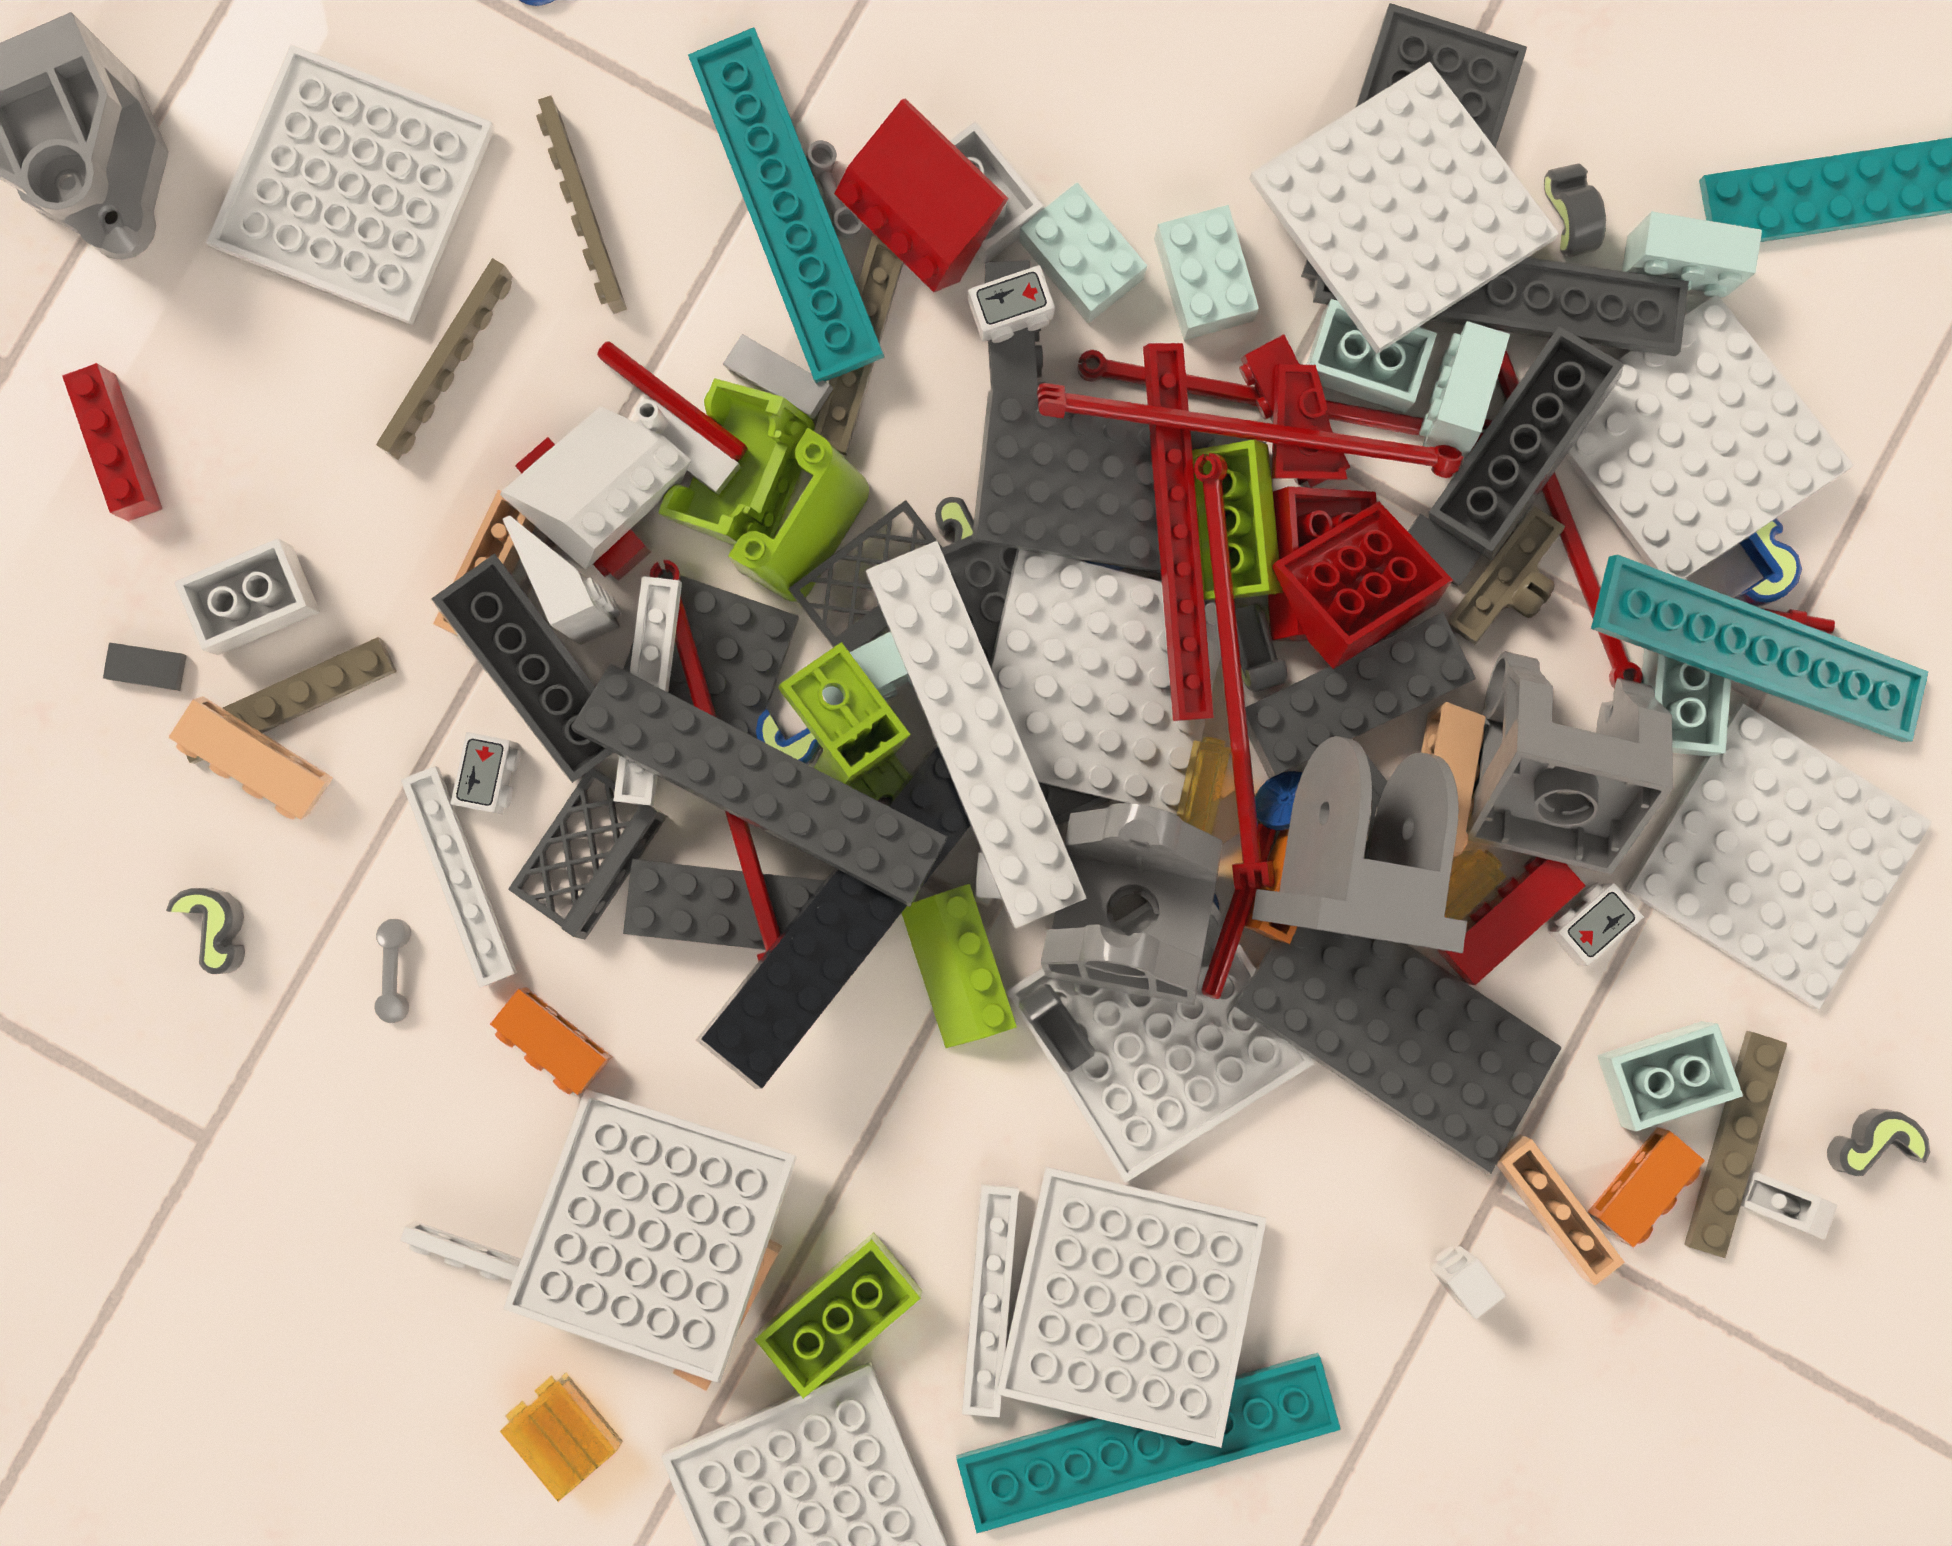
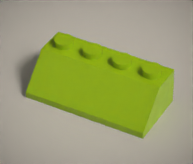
(1248, 519)
(958, 967)

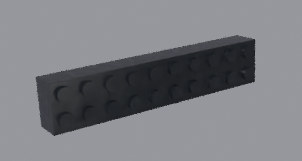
(824, 944)

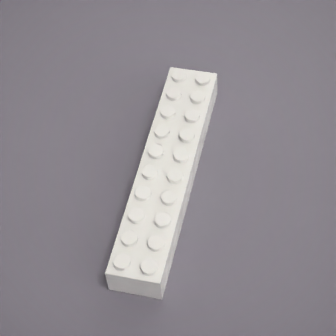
(975, 734)

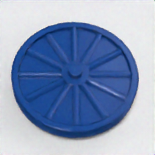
(1276, 800)

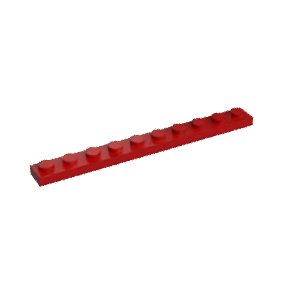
(1178, 537)

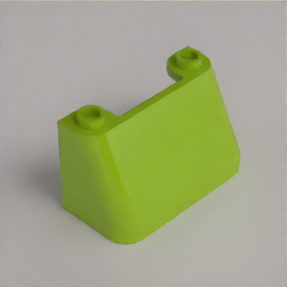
(767, 473)
(812, 527)

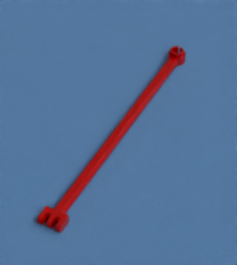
(1249, 395)
(1055, 402)
(1575, 549)
(1232, 677)
(739, 828)

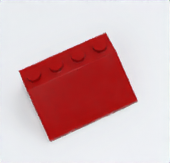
(921, 197)
(1300, 518)
(1359, 583)

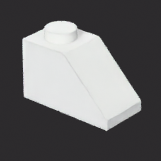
(1788, 1205)

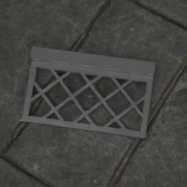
(872, 621)
(607, 877)

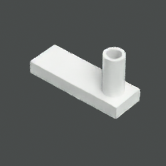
(707, 461)

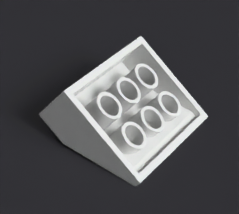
(597, 483)
(568, 598)

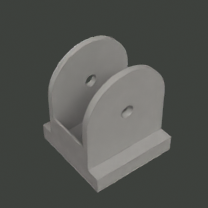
(1405, 881)

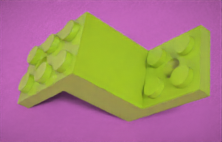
(856, 734)

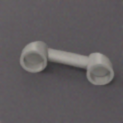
(821, 159)
(391, 935)

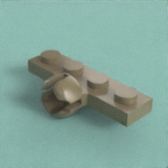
(1510, 578)

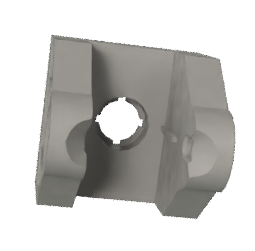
(79, 136)
(1527, 759)
(1125, 853)

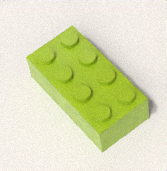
(838, 1315)

